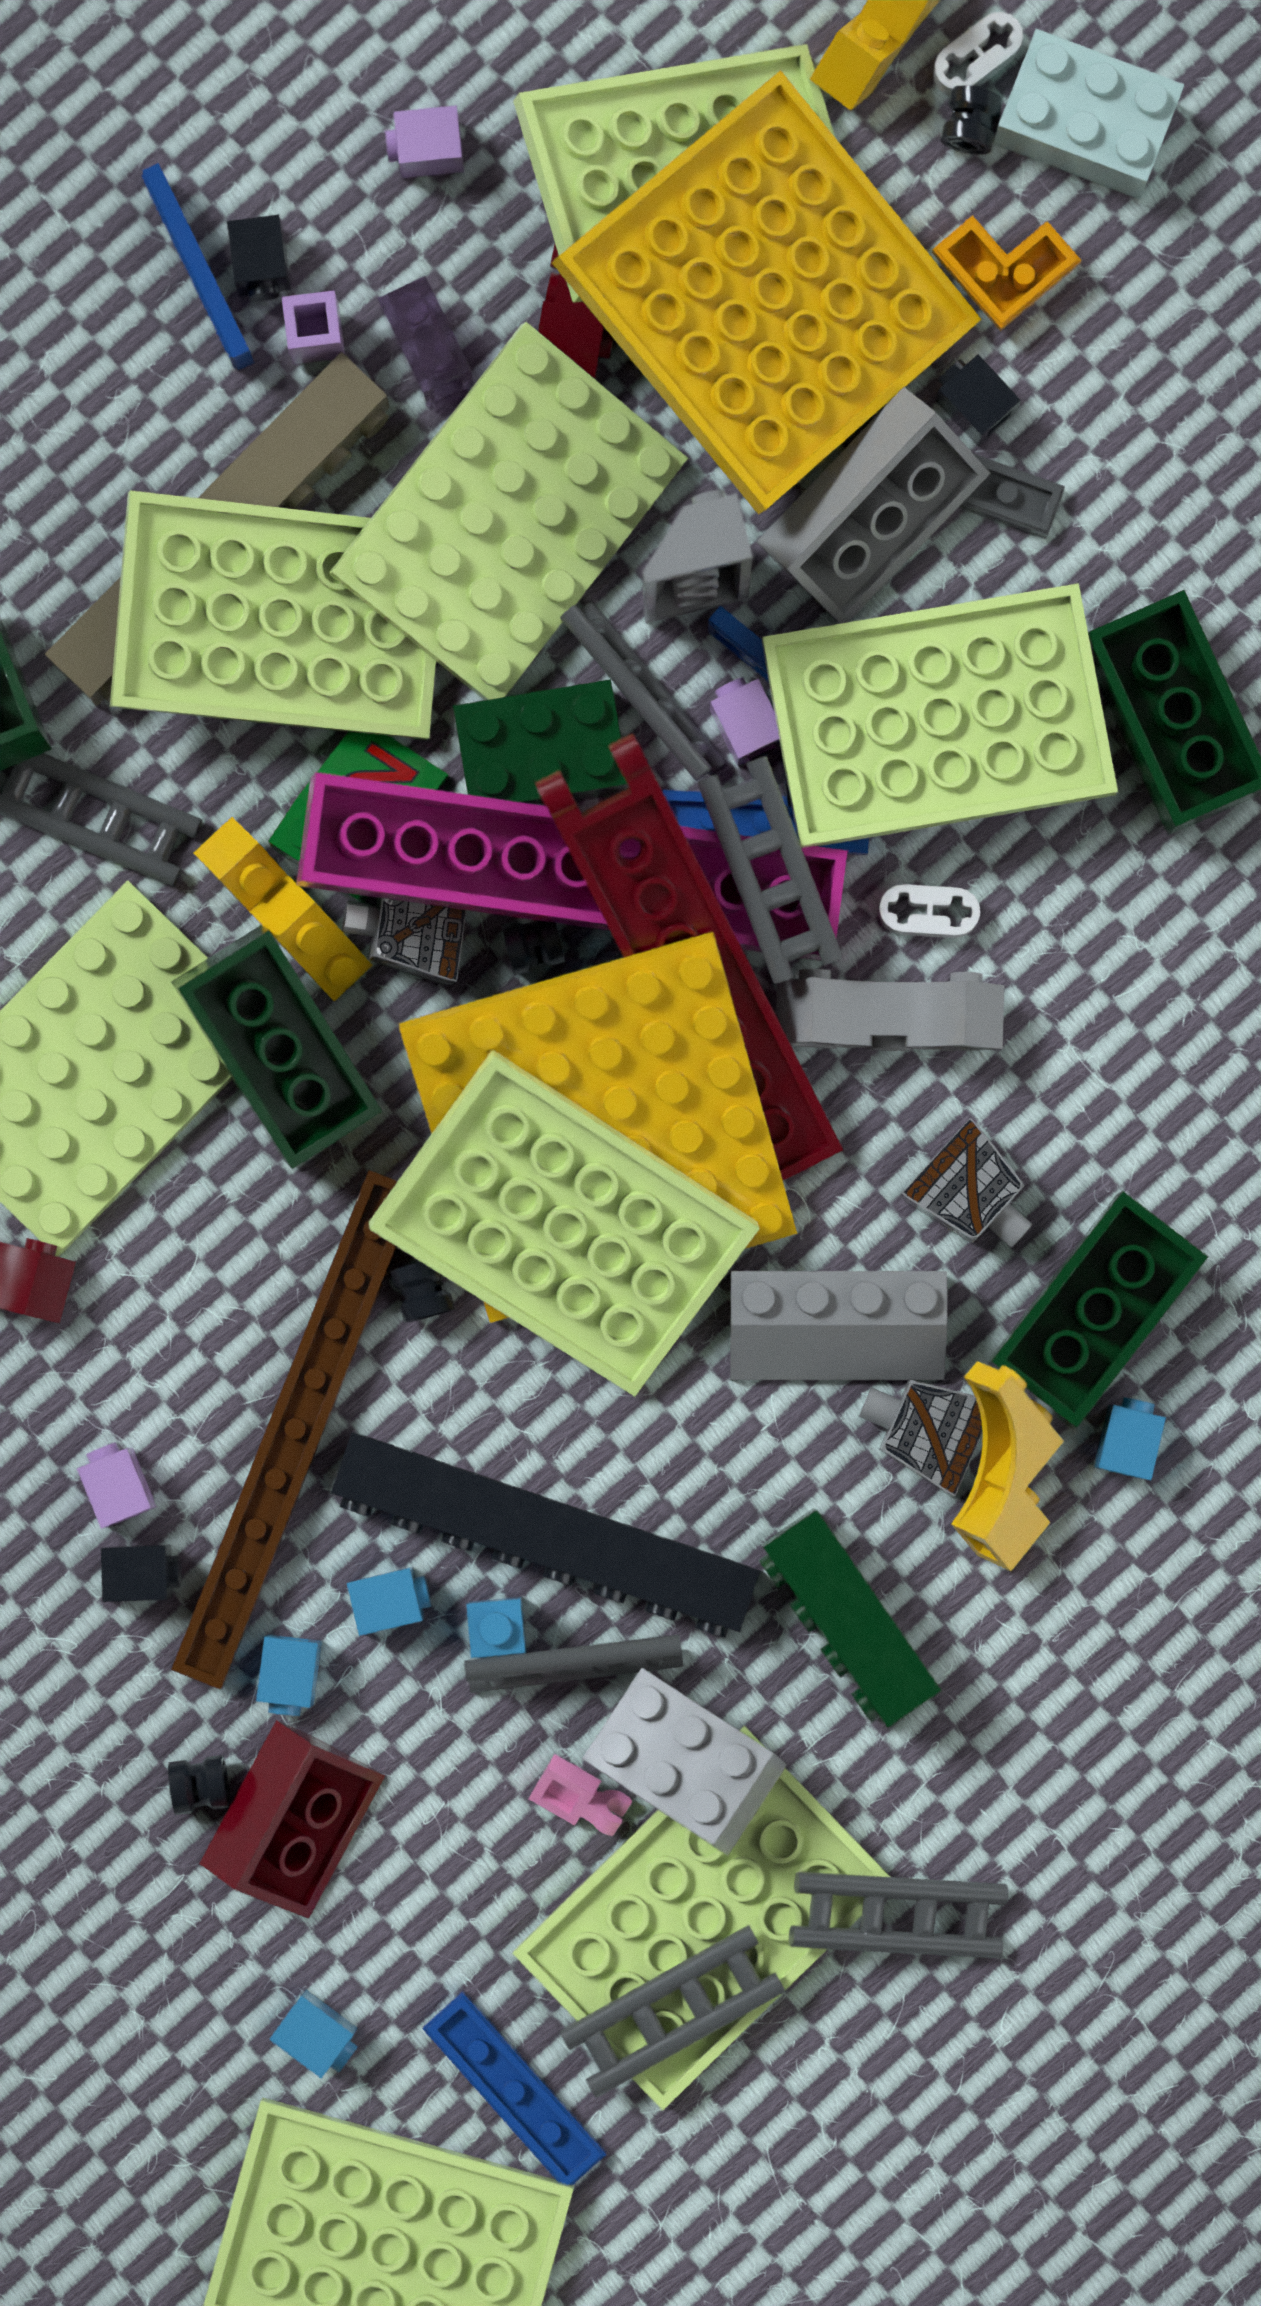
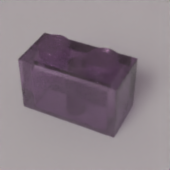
(425, 341)

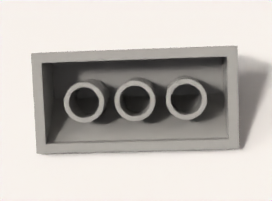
(874, 506)
(700, 560)
(838, 1325)

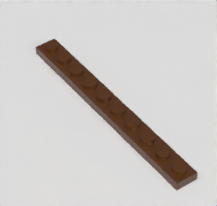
(289, 1443)

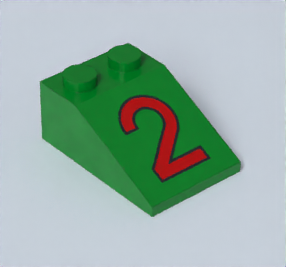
(365, 758)

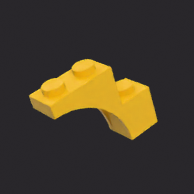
(868, 47)
(283, 908)
(1017, 1441)

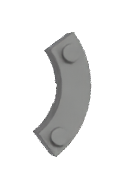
(891, 1014)

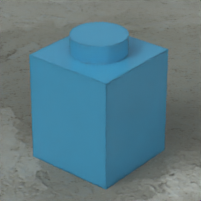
(1130, 1439)
(388, 1600)
(496, 1627)
(288, 1674)
(316, 2035)

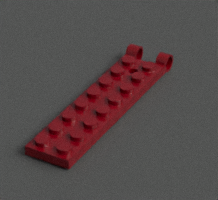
(667, 899)

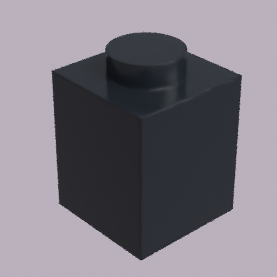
(259, 257)
(976, 398)
(139, 1573)

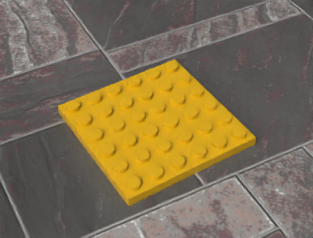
(767, 292)
(640, 1048)

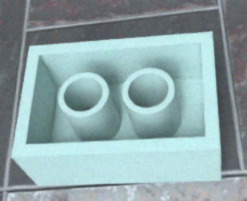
(1088, 113)

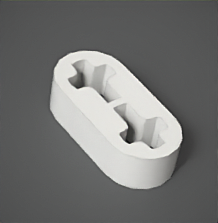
(970, 45)
(929, 924)

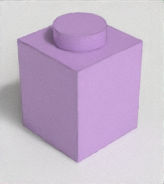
(426, 142)
(313, 327)
(745, 719)
(115, 1485)

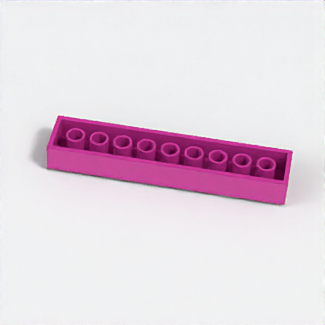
(505, 858)

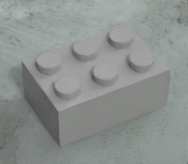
(685, 1761)

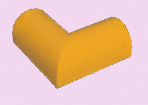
(1000, 281)

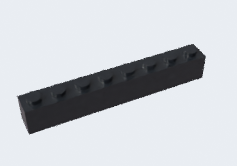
(544, 1532)

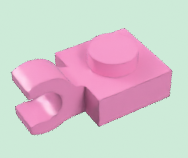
(574, 1794)

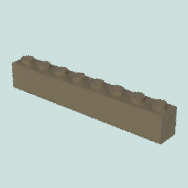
(273, 471)

